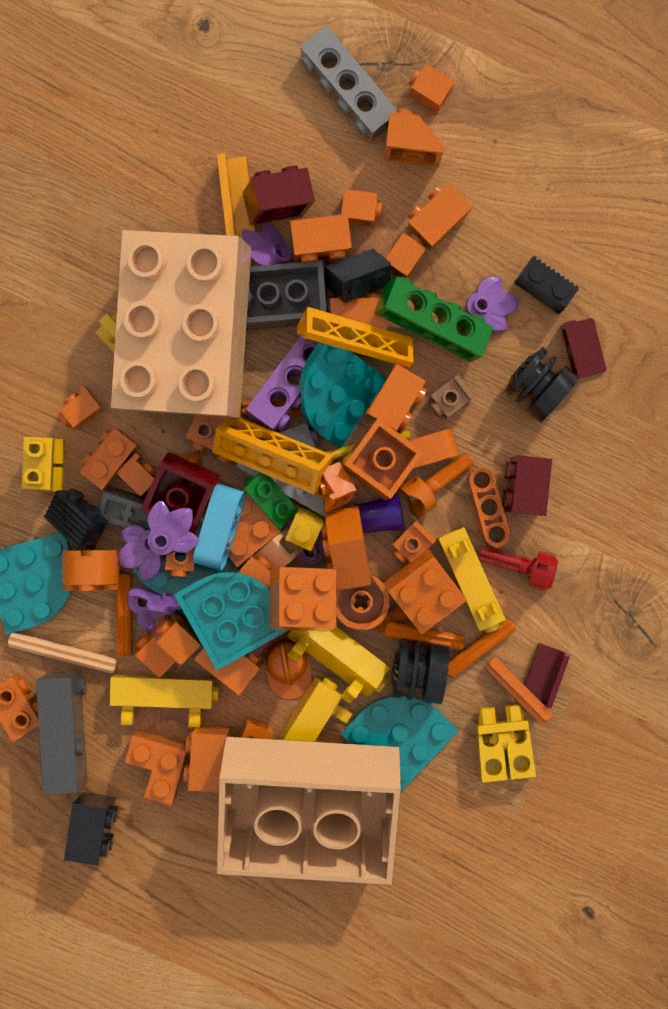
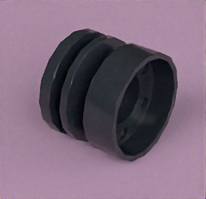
(541, 384)
(420, 671)

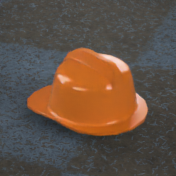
(285, 676)

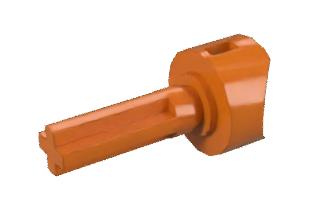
(421, 493)

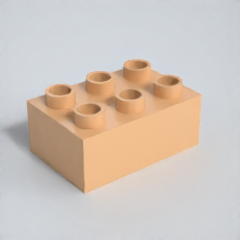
(181, 323)
(308, 810)

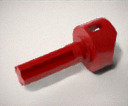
(540, 570)

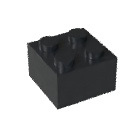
(90, 828)

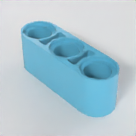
(219, 527)

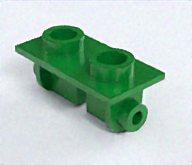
(270, 499)

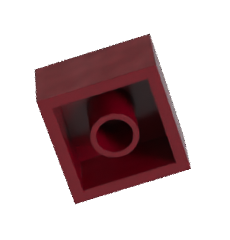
(278, 195)
(527, 485)
(181, 486)

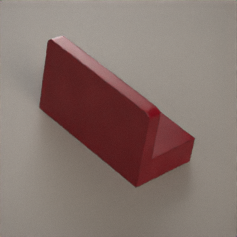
(583, 347)
(546, 673)

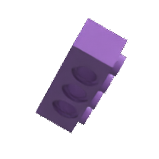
(260, 408)

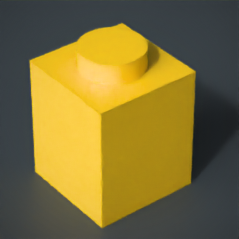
(305, 528)

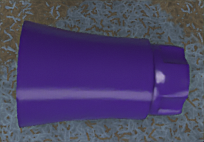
(382, 515)

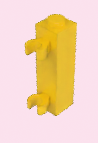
(471, 580)
(344, 658)
(165, 691)
(314, 710)

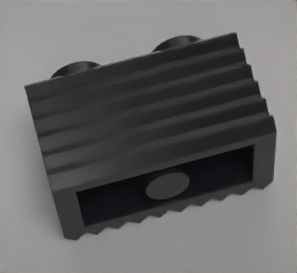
(358, 275)
(546, 285)
(76, 519)

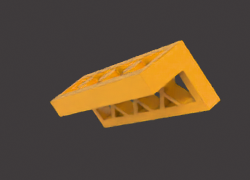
(233, 181)
(356, 337)
(268, 455)

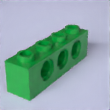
(395, 308)

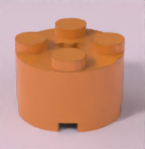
(90, 570)
(360, 617)

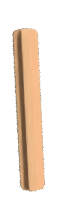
(62, 652)

